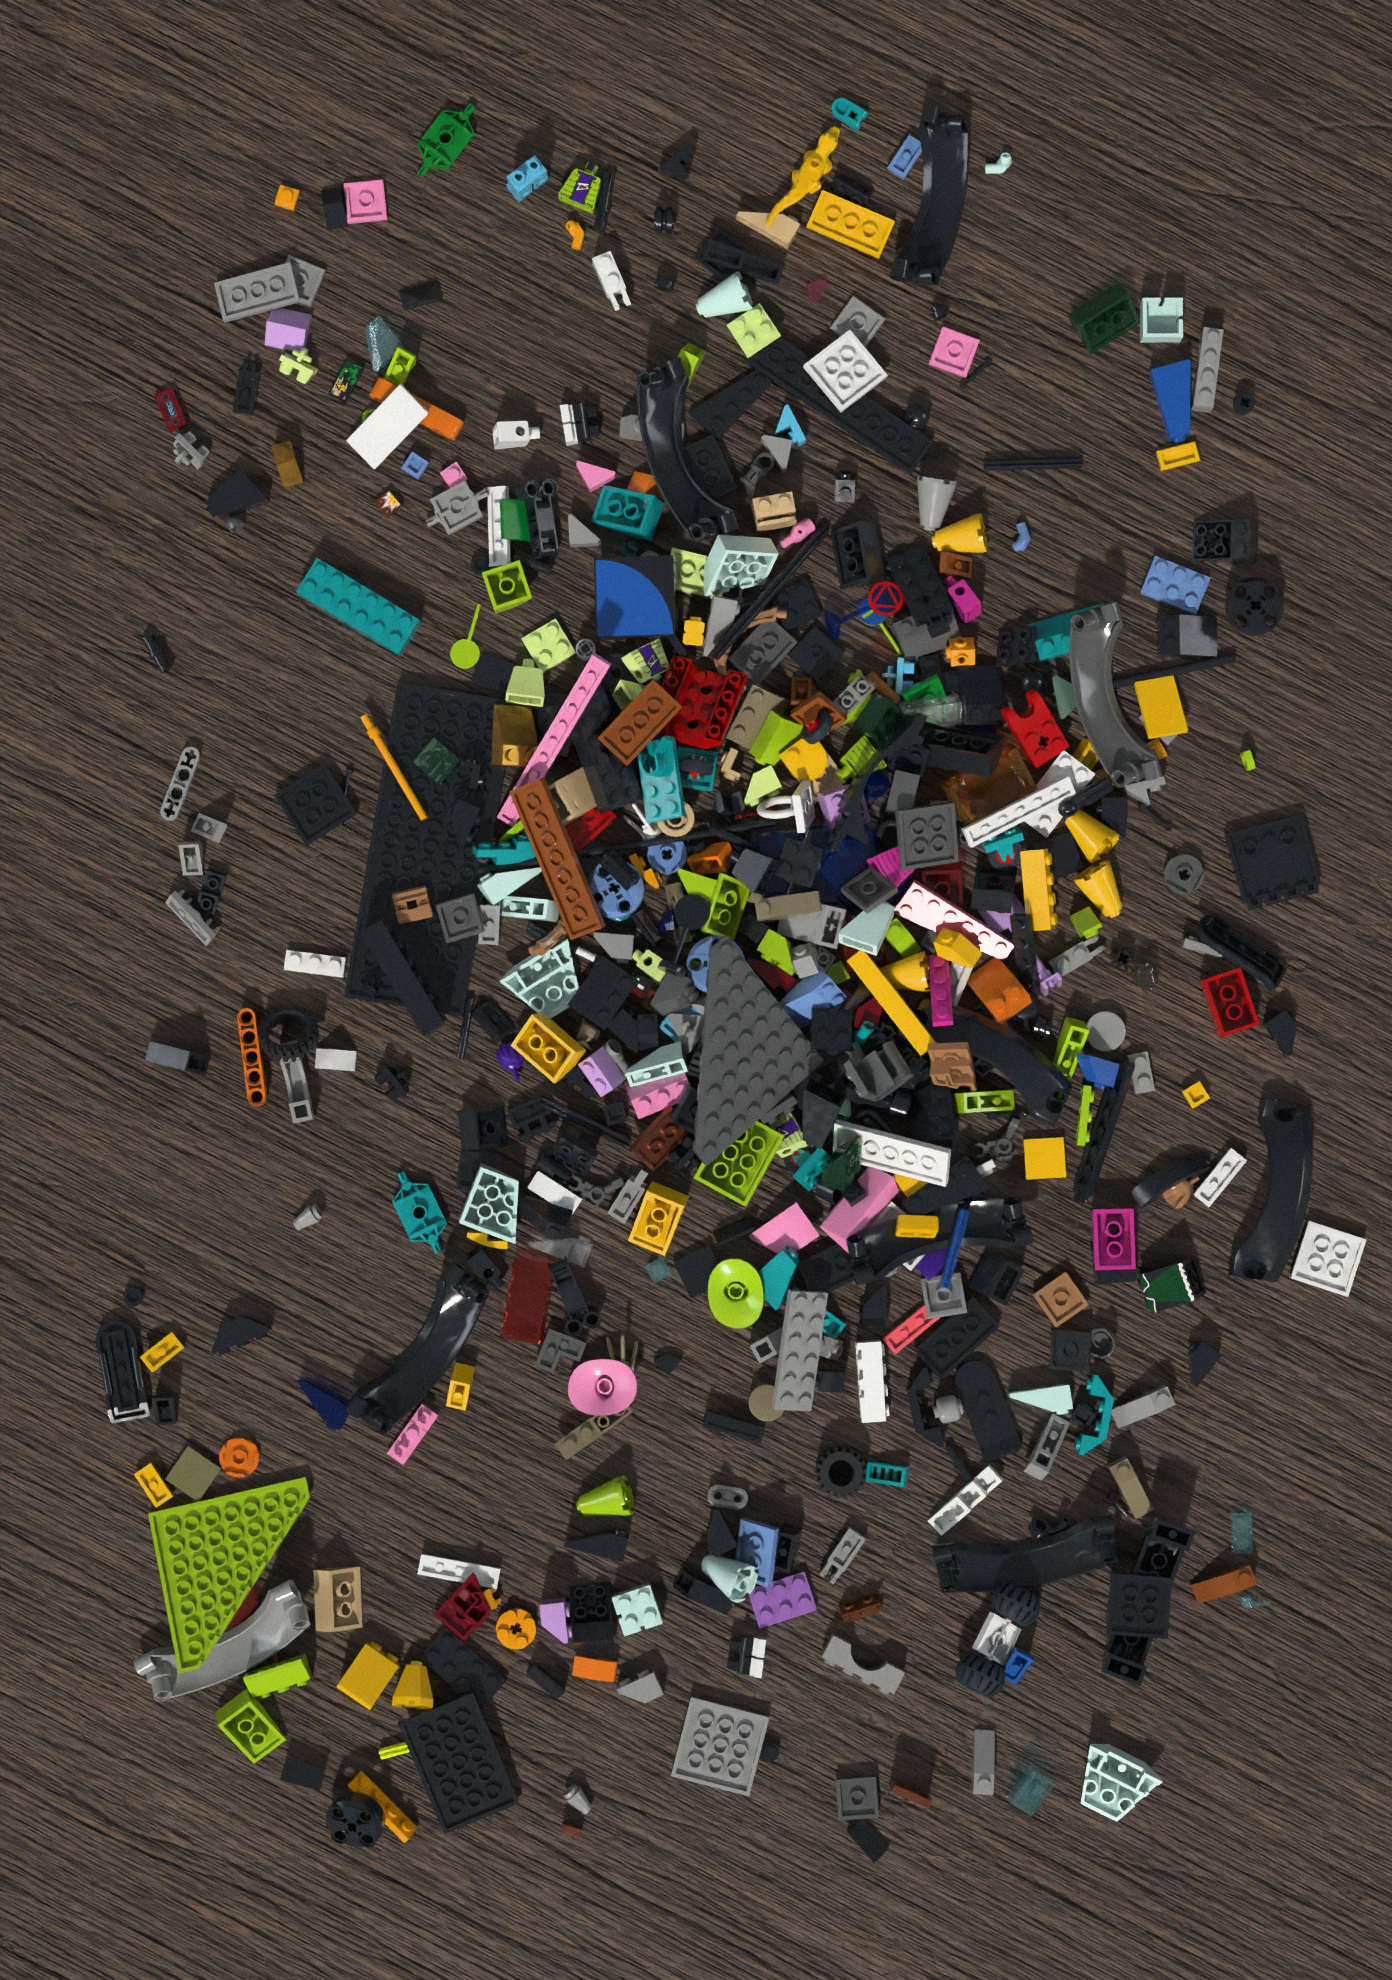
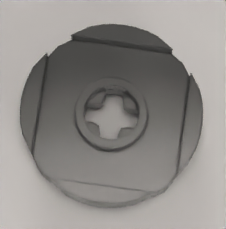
(1194, 870)

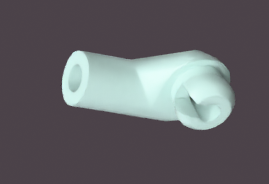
(1000, 166)

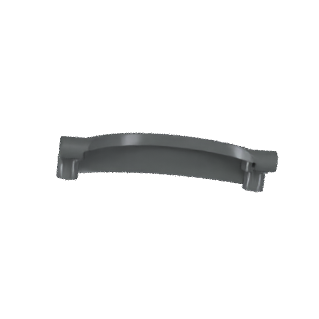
(1111, 737)

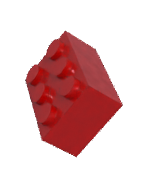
(1229, 1002)

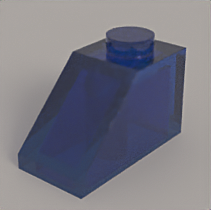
(876, 786)

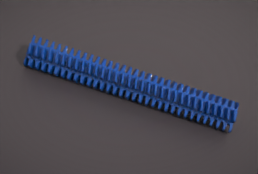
(952, 1257)

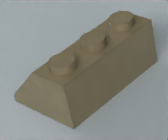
(754, 714)

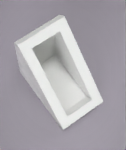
(335, 1059)

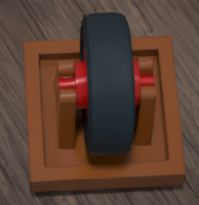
(818, 717)

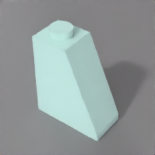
(868, 930)

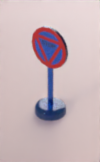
(883, 599)

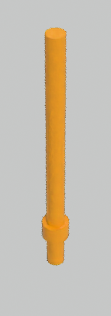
(374, 733)

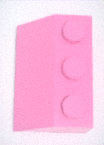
(657, 1095)

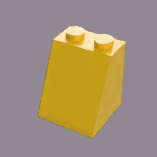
(368, 1674)

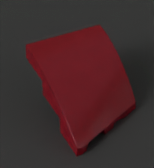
(464, 1608)

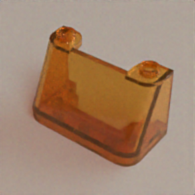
(980, 796)

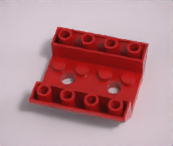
(710, 711)

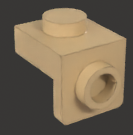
(728, 760)

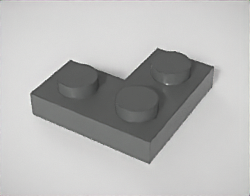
(556, 1345)

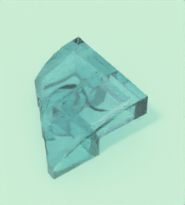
(381, 343)

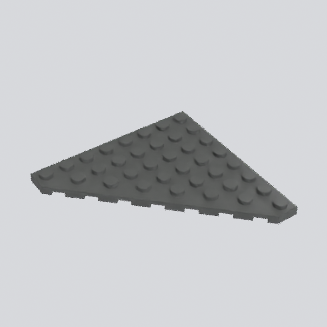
(748, 1053)

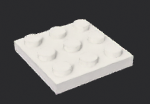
(845, 371)
(1327, 1258)

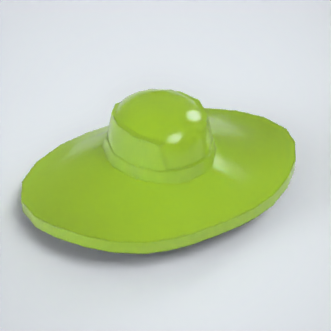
(735, 1293)

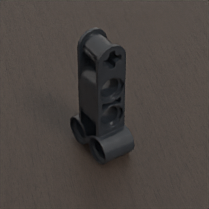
(539, 515)
(572, 1298)

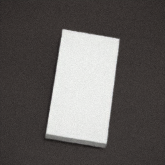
(387, 426)

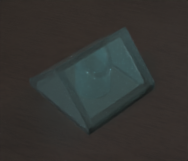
(1030, 1790)

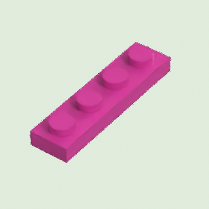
(940, 991)

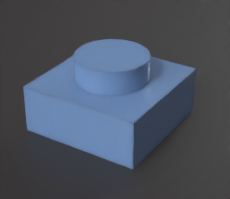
(415, 465)

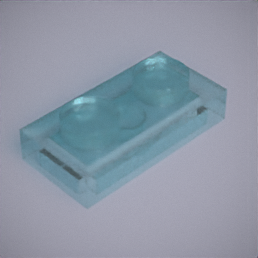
(1241, 1532)

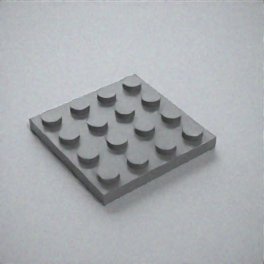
(720, 1746)

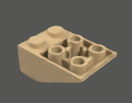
(572, 796)

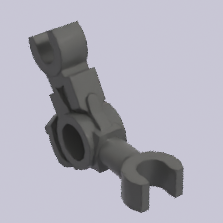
(1002, 1145)
(595, 1193)

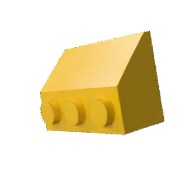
(548, 1047)

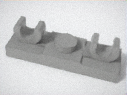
(191, 917)

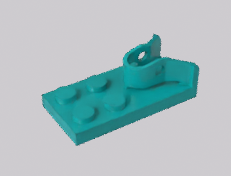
(661, 780)

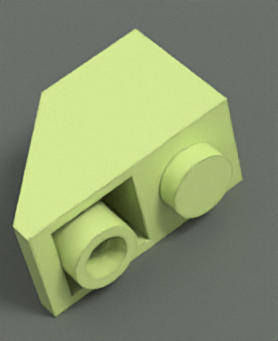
(762, 784)

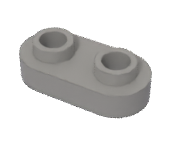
(727, 1496)

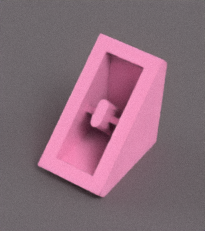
(594, 476)

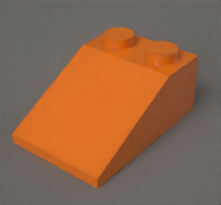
(998, 990)

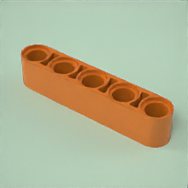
(436, 420)
(258, 1065)

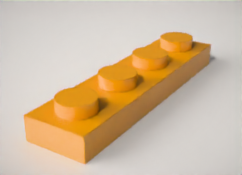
(394, 1817)

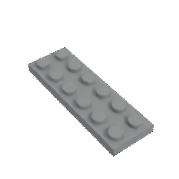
(799, 1350)

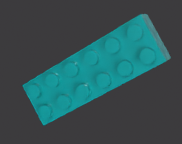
(358, 607)

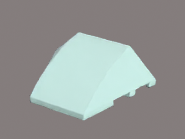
(545, 980)
(1115, 1781)

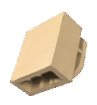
(774, 511)

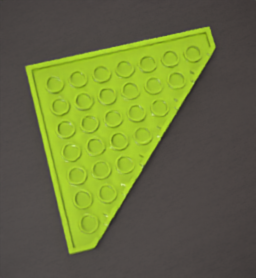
(213, 1557)

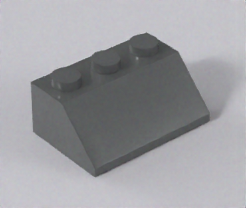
(917, 642)

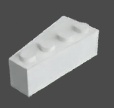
(870, 1381)

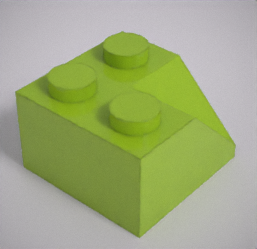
(507, 586)

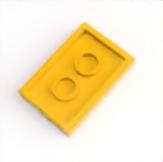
(1160, 707)

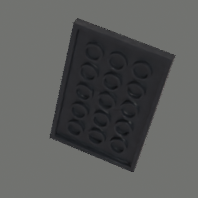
(458, 1762)

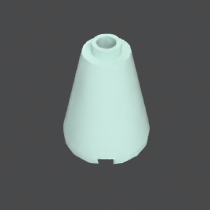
(725, 298)
(730, 1576)

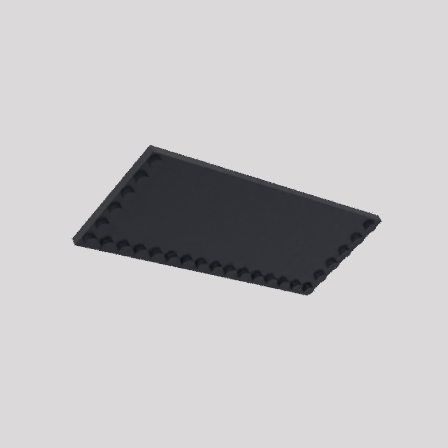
(427, 852)

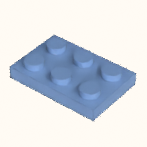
(1175, 585)
(758, 1547)

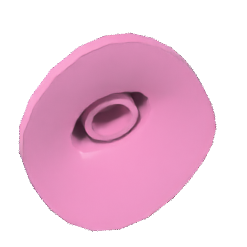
(602, 1387)

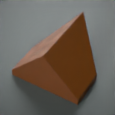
(801, 690)

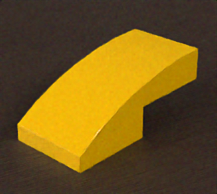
(483, 1239)

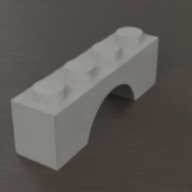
(1207, 371)
(297, 1088)
(885, 1676)

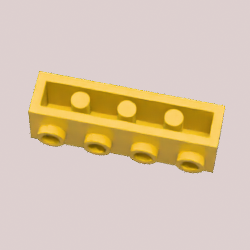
(1038, 888)

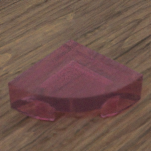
(816, 290)

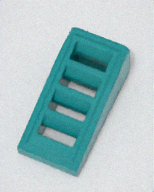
(904, 1476)

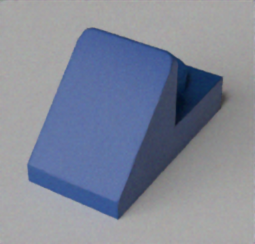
(1016, 1665)

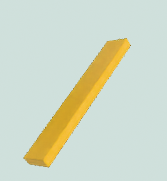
(891, 1001)

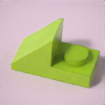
(400, 366)

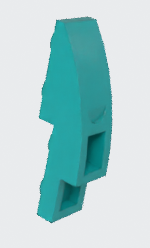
(505, 852)

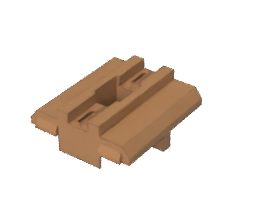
(406, 915)

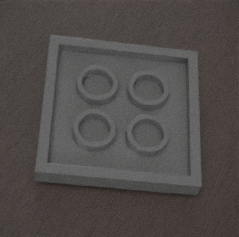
(927, 835)

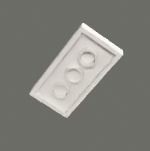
(1063, 766)

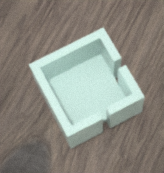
(1159, 322)
(637, 1609)

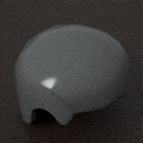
(1102, 1342)

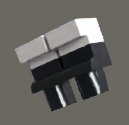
(575, 423)
(746, 1664)

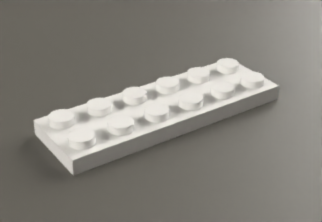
(896, 1153)

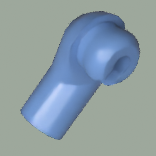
(1023, 539)

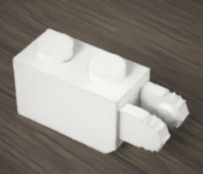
(610, 278)

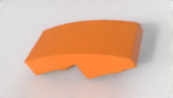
(594, 1669)

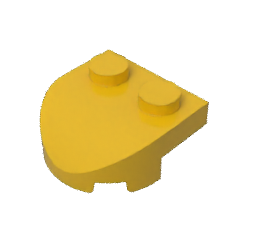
(805, 760)

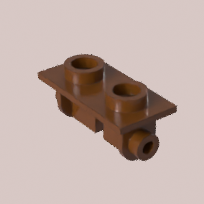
(851, 1610)

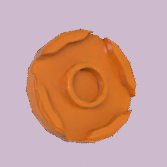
(239, 1457)

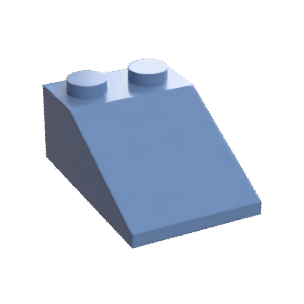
(810, 993)

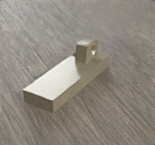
(674, 893)

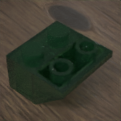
(842, 1165)

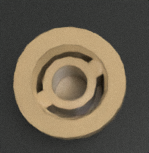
(678, 826)

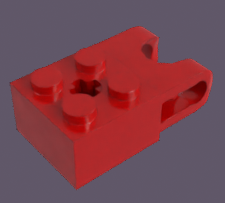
(1033, 724)

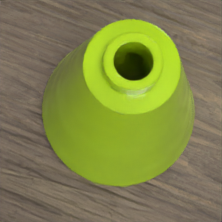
(608, 1499)

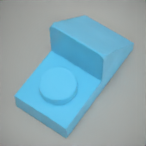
(788, 422)

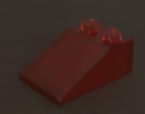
(945, 881)

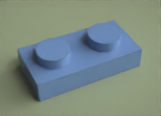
(905, 157)

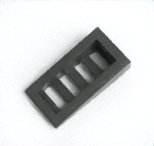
(860, 995)

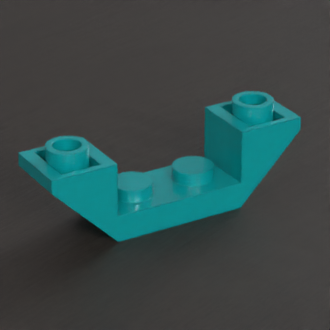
(1087, 1442)

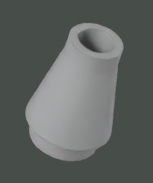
(308, 1217)
(576, 1797)

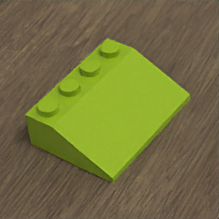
(742, 1164)

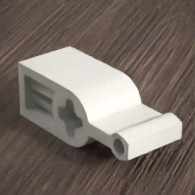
(553, 1192)

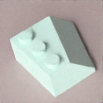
(738, 562)
(492, 1204)

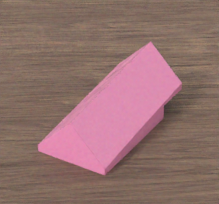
(849, 1220)

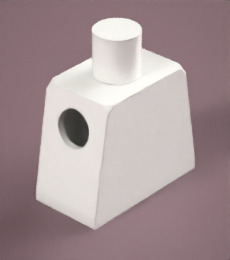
(505, 434)

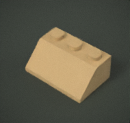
(337, 1598)

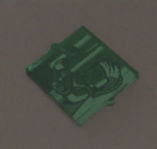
(436, 760)

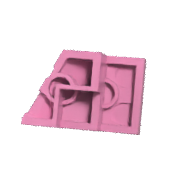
(788, 1229)

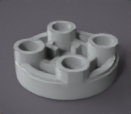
(1106, 1031)

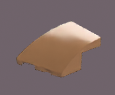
(952, 1065)

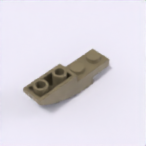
(588, 1432)

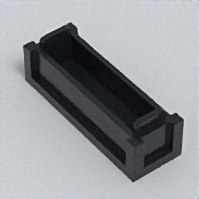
(733, 1426)

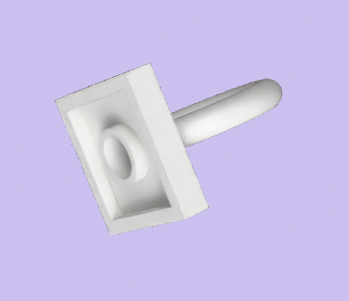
(801, 806)

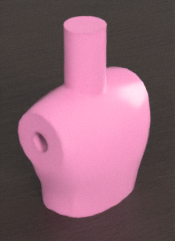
(798, 532)

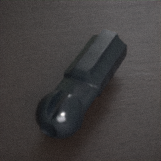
(1088, 795)

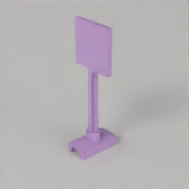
(1001, 921)

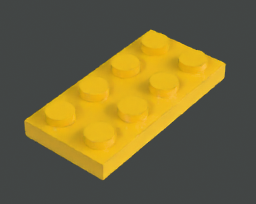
(850, 224)

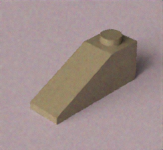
(787, 906)
(1130, 1487)

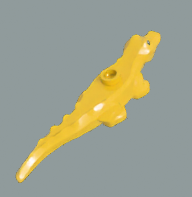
(808, 176)

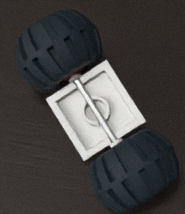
(997, 1639)

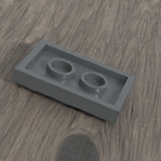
(762, 651)

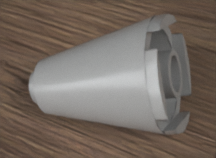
(933, 500)

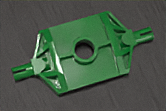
(440, 154)

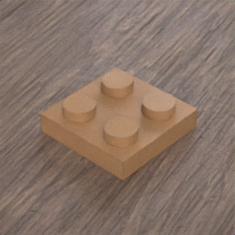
(1060, 1299)

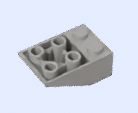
(816, 927)

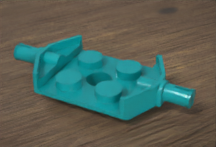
(419, 1195)

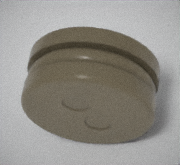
(761, 1402)

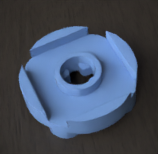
(667, 866)

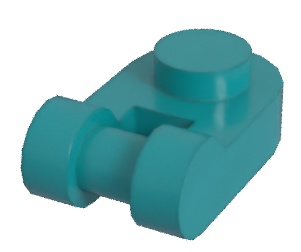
(841, 110)

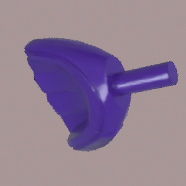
(510, 1059)

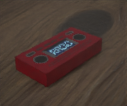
(170, 409)

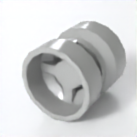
(585, 653)

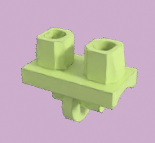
(290, 362)

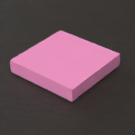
(365, 201)
(954, 352)

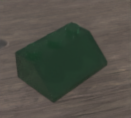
(1104, 318)

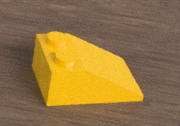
(658, 1218)

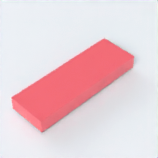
(908, 1330)

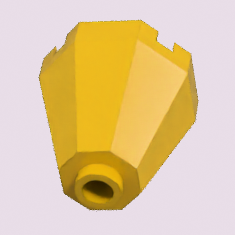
(414, 1688)

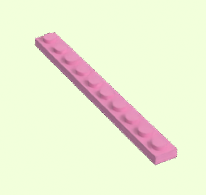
(559, 730)

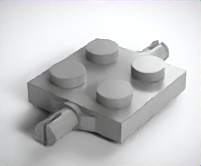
(456, 507)

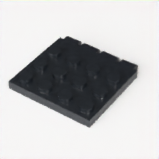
(1273, 862)

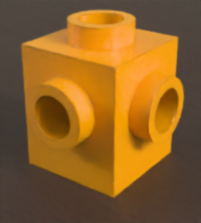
(961, 651)

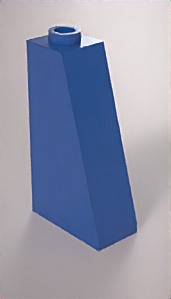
(1172, 395)

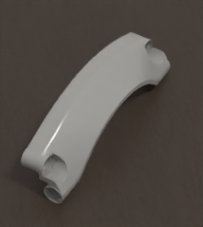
(238, 1650)

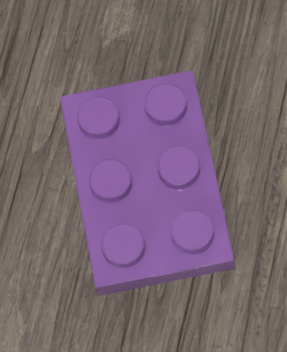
(783, 1600)

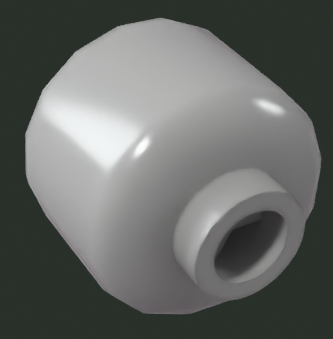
(948, 1409)

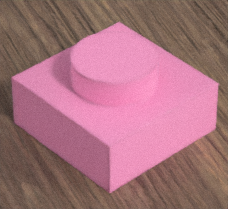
(453, 475)

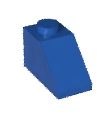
(1098, 1070)

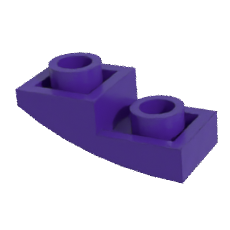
(933, 1263)

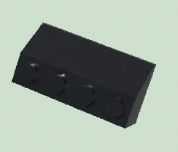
(963, 749)

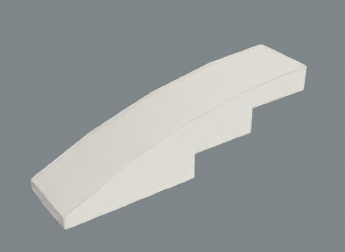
(965, 1500)

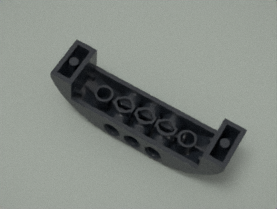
(1157, 1556)

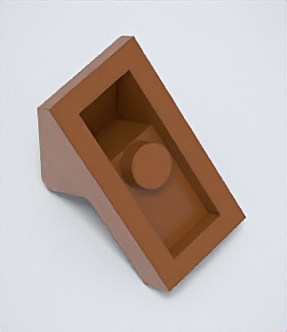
(955, 565)

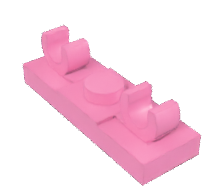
(412, 1434)

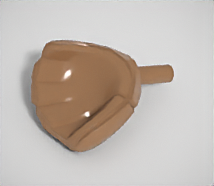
(1179, 1194)

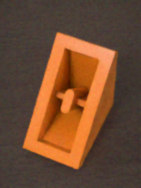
(644, 484)

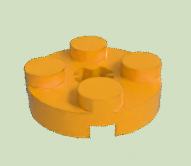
(520, 1639)

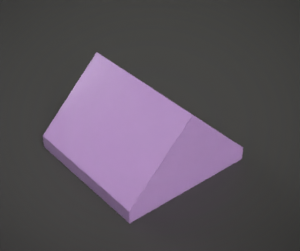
(287, 329)

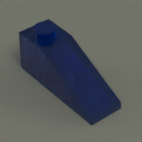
(328, 1406)

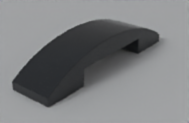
(1168, 1177)

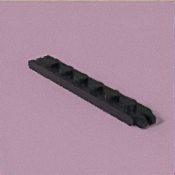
(1102, 1133)

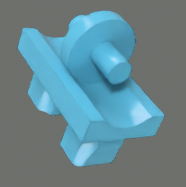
(903, 667)

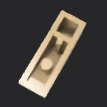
(781, 230)

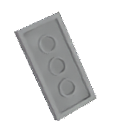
(257, 292)

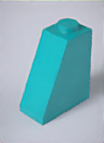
(778, 1275)

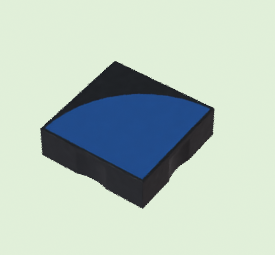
(635, 597)

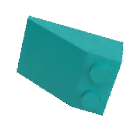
(628, 512)

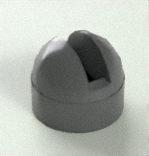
(234, 524)

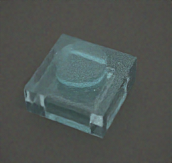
(658, 1270)

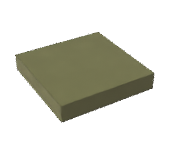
(193, 1473)

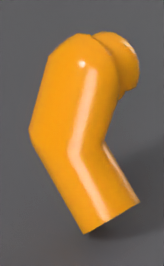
(577, 234)

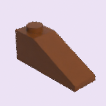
(1224, 1583)

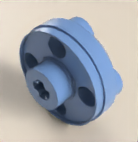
(611, 902)
(701, 951)

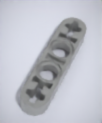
(184, 785)

